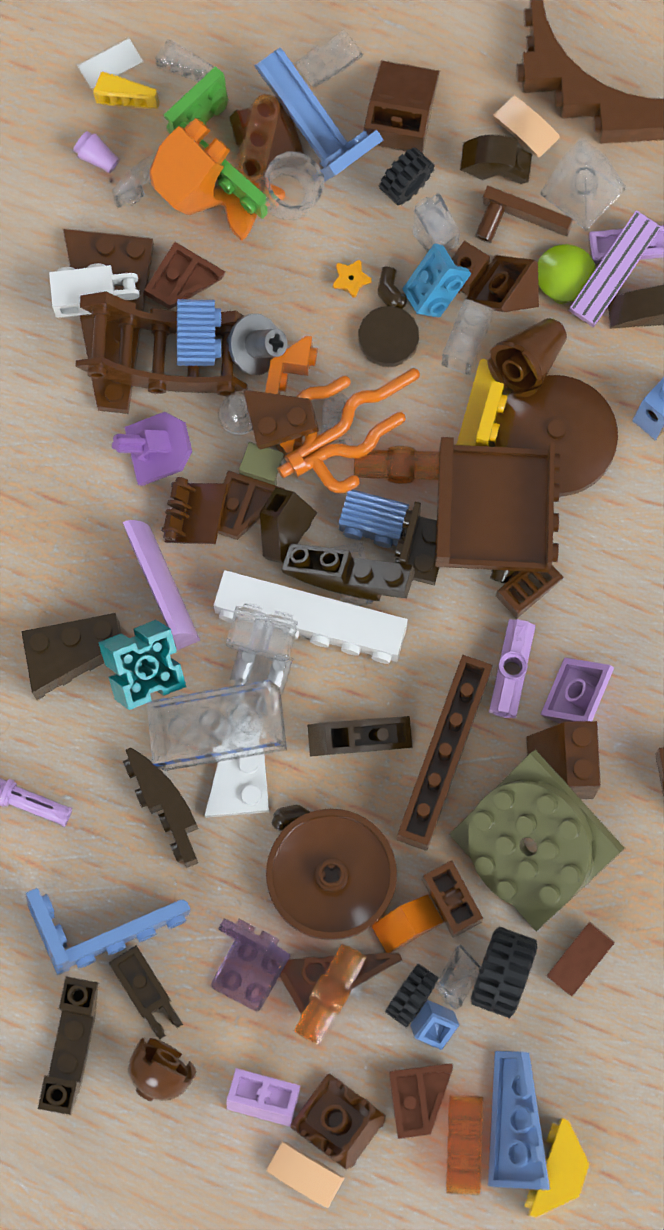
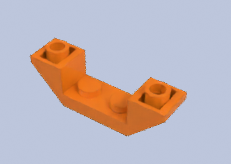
(294, 361)

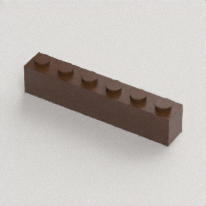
(444, 753)

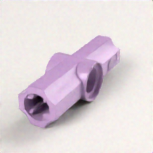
(509, 687)

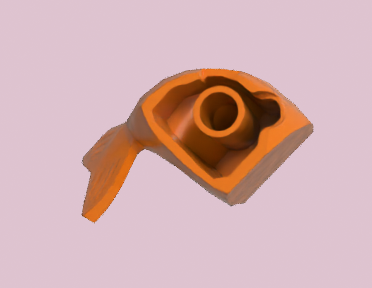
(187, 175)

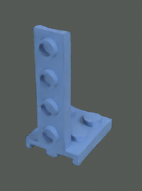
(311, 116)
(111, 941)

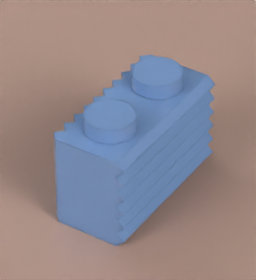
(197, 332)
(372, 518)

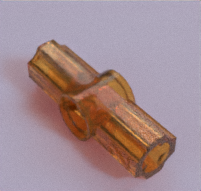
(398, 465)
(330, 994)

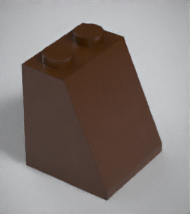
(572, 753)

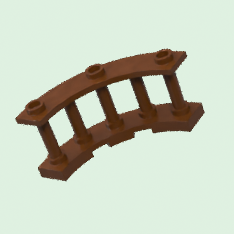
(161, 322)

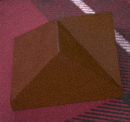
(508, 285)

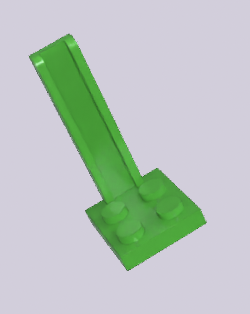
(203, 102)

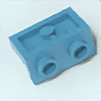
(435, 282)

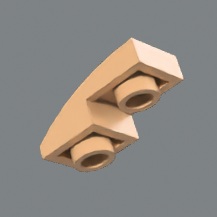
(526, 126)
(305, 1174)

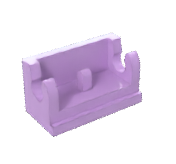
(263, 1097)

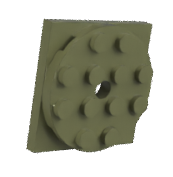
(568, 838)

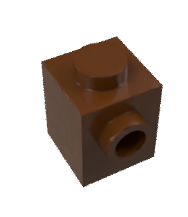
(473, 259)

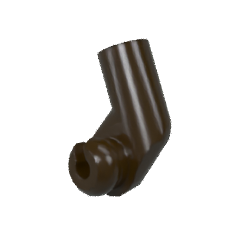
(388, 291)
(286, 815)

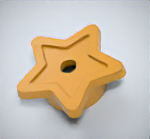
(354, 285)

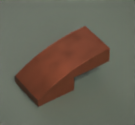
(580, 959)

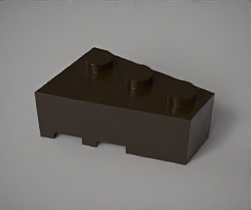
(65, 650)

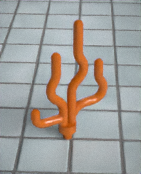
(314, 449)

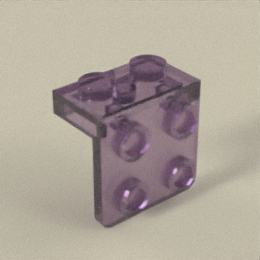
(250, 965)

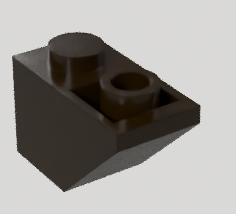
(283, 522)

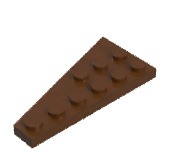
(124, 255)

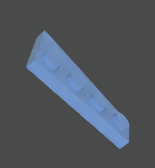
(516, 1134)

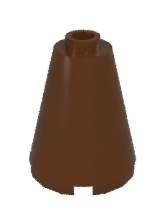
(527, 356)

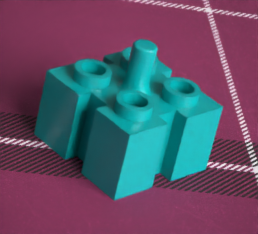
(142, 664)

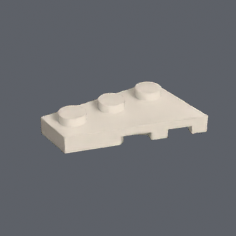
(239, 788)

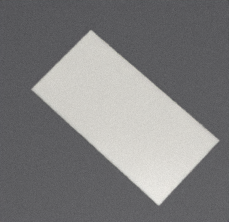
(113, 61)

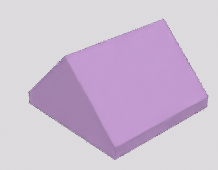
(577, 691)

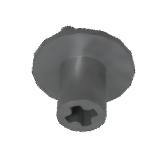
(255, 343)

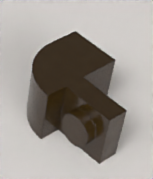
(495, 155)

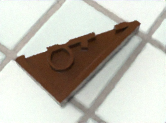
(303, 973)

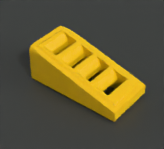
(123, 92)

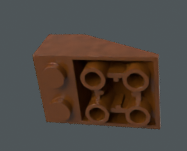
(401, 105)

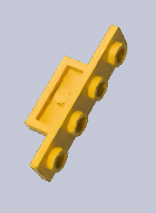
(482, 408)

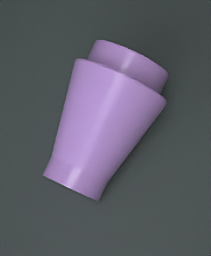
(94, 151)

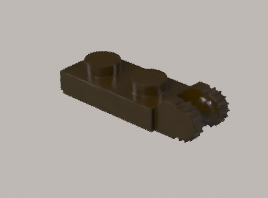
(144, 988)

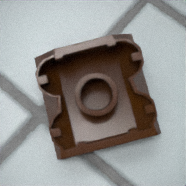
(284, 138)
(338, 1121)

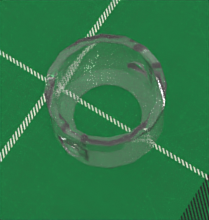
(297, 166)

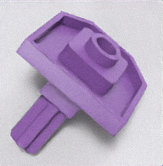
(156, 446)

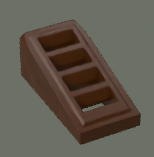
(513, 604)

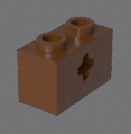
(452, 899)

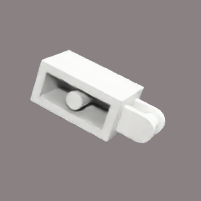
(70, 283)

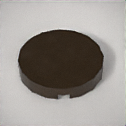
(388, 336)

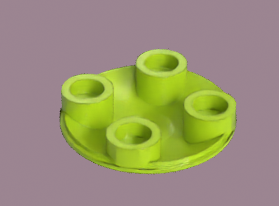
(564, 272)

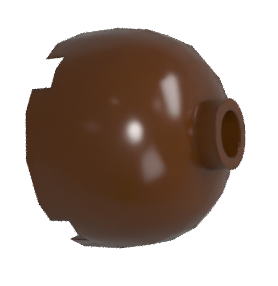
(158, 1071)

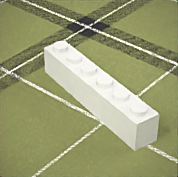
(318, 617)

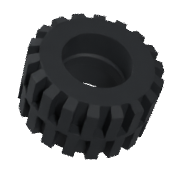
(504, 972)

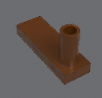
(500, 202)

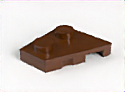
(279, 417)

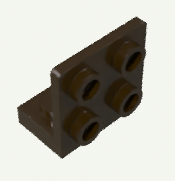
(419, 545)

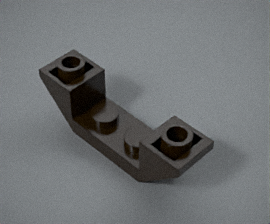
(71, 1046)

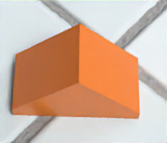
(407, 923)

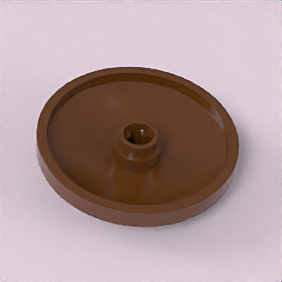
(570, 416)
(331, 874)

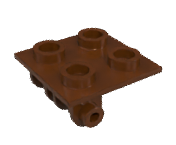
(194, 512)

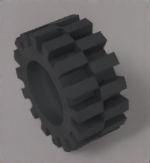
(406, 176)
(412, 995)

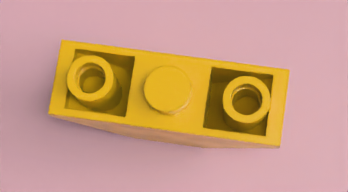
(565, 1169)

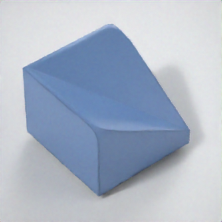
(434, 1024)

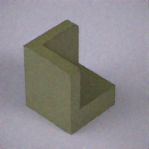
(261, 463)

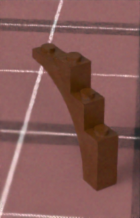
(548, 68)

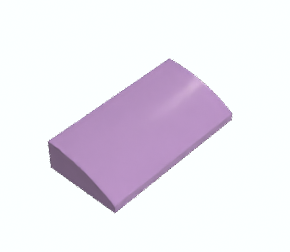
(161, 583)

